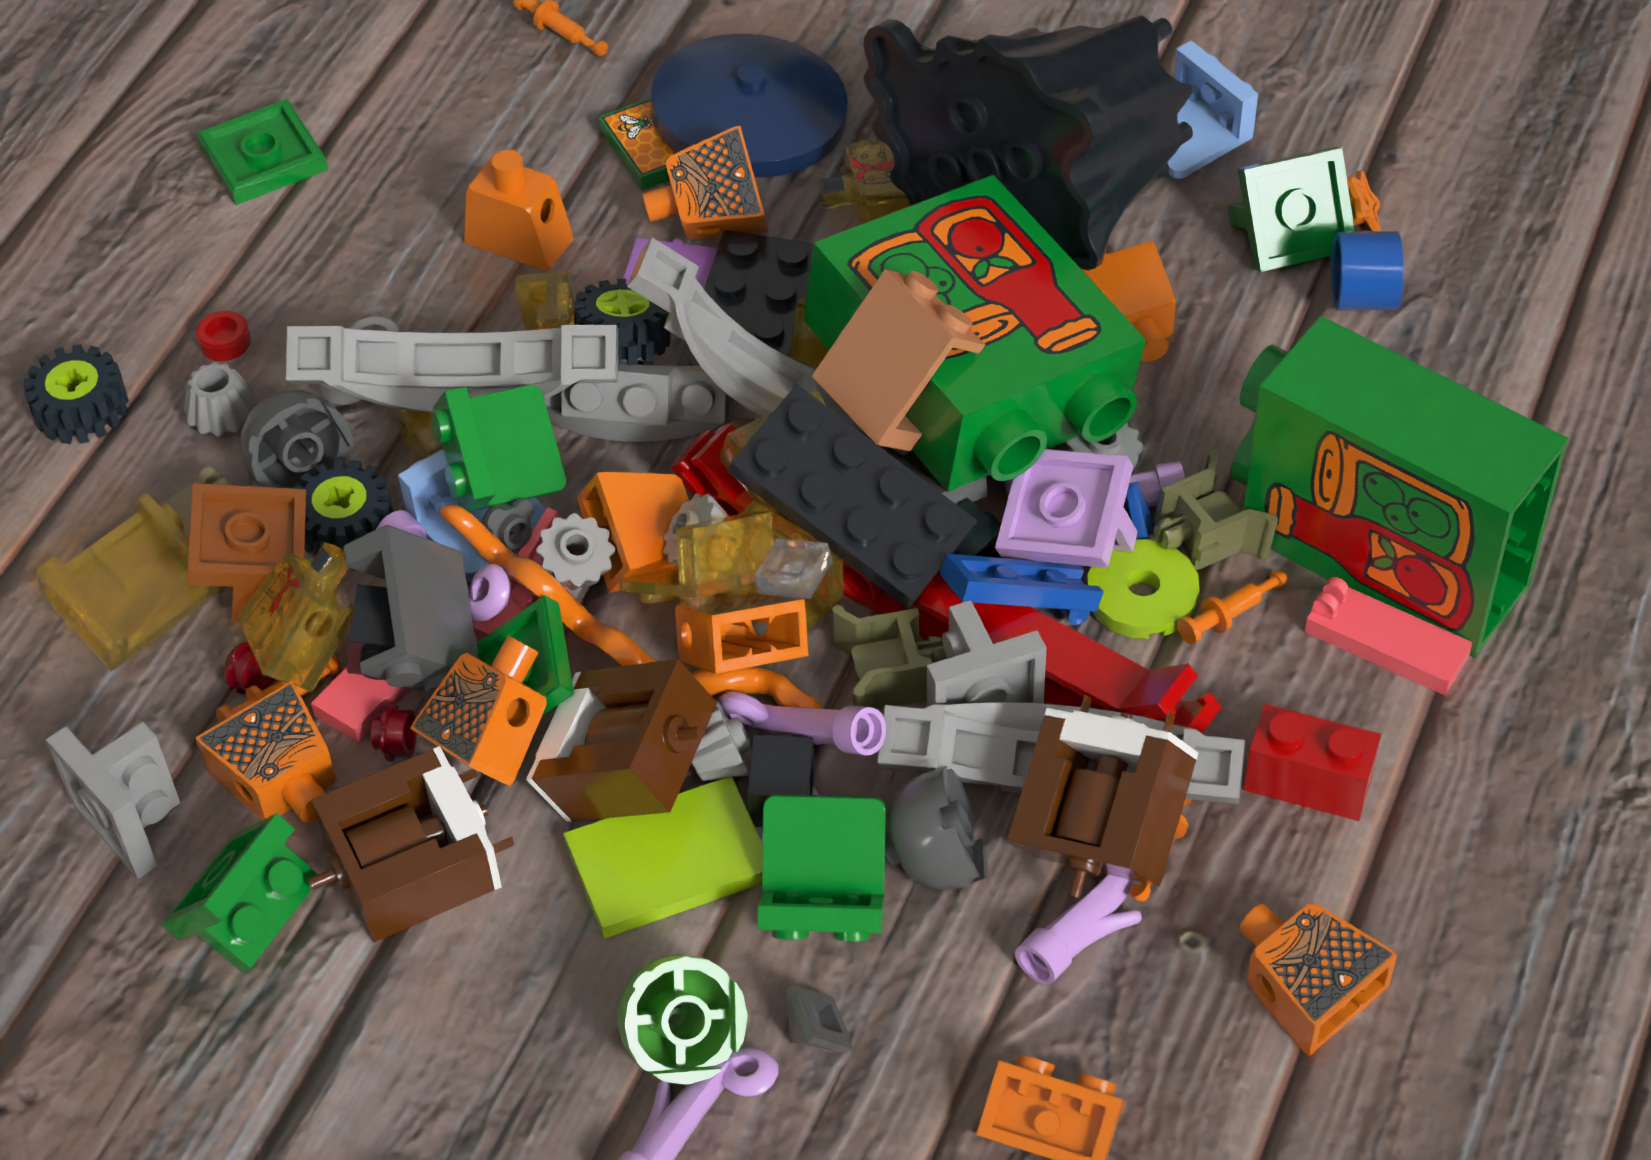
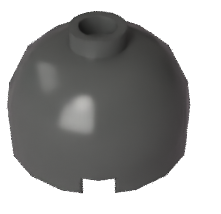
(291, 437)
(934, 832)

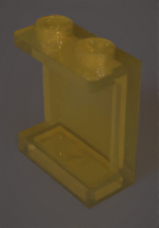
(126, 584)

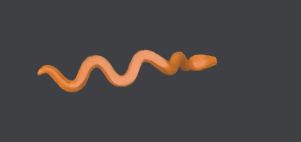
(605, 638)

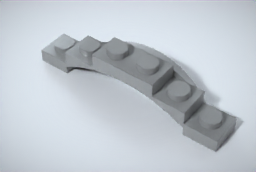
(726, 351)
(417, 367)
(646, 405)
(997, 740)

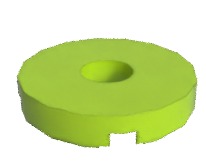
(1139, 615)

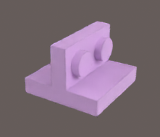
(1069, 510)

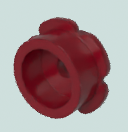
(243, 670)
(392, 732)

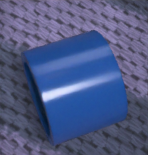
(1366, 270)

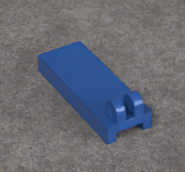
(1022, 584)

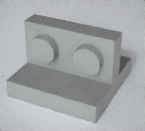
(984, 670)
(118, 790)

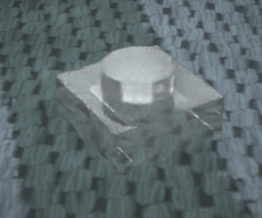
(793, 568)

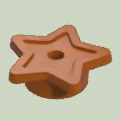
(1363, 201)

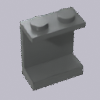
(425, 603)

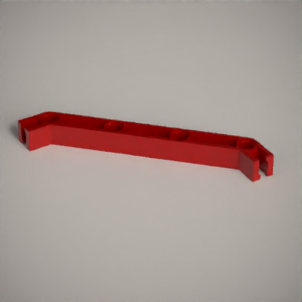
(1073, 661)

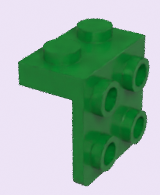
(497, 446)
(823, 866)

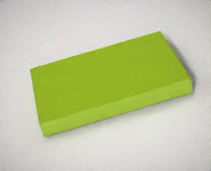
(667, 861)

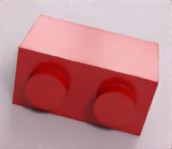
(1311, 762)

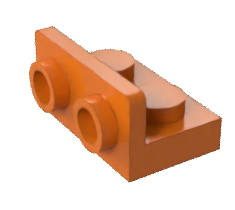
(1050, 1114)

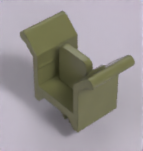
(1210, 522)
(886, 656)

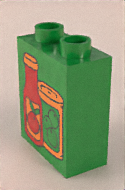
(1054, 346)
(1397, 479)

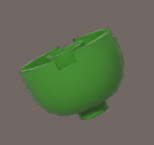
(704, 1023)

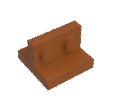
(242, 536)

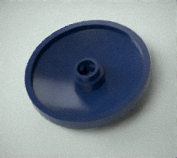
(776, 90)

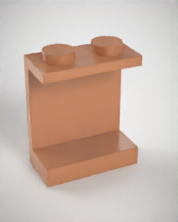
(892, 354)

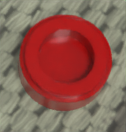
(223, 335)

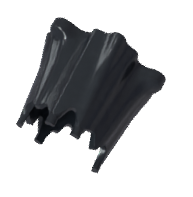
(1059, 117)

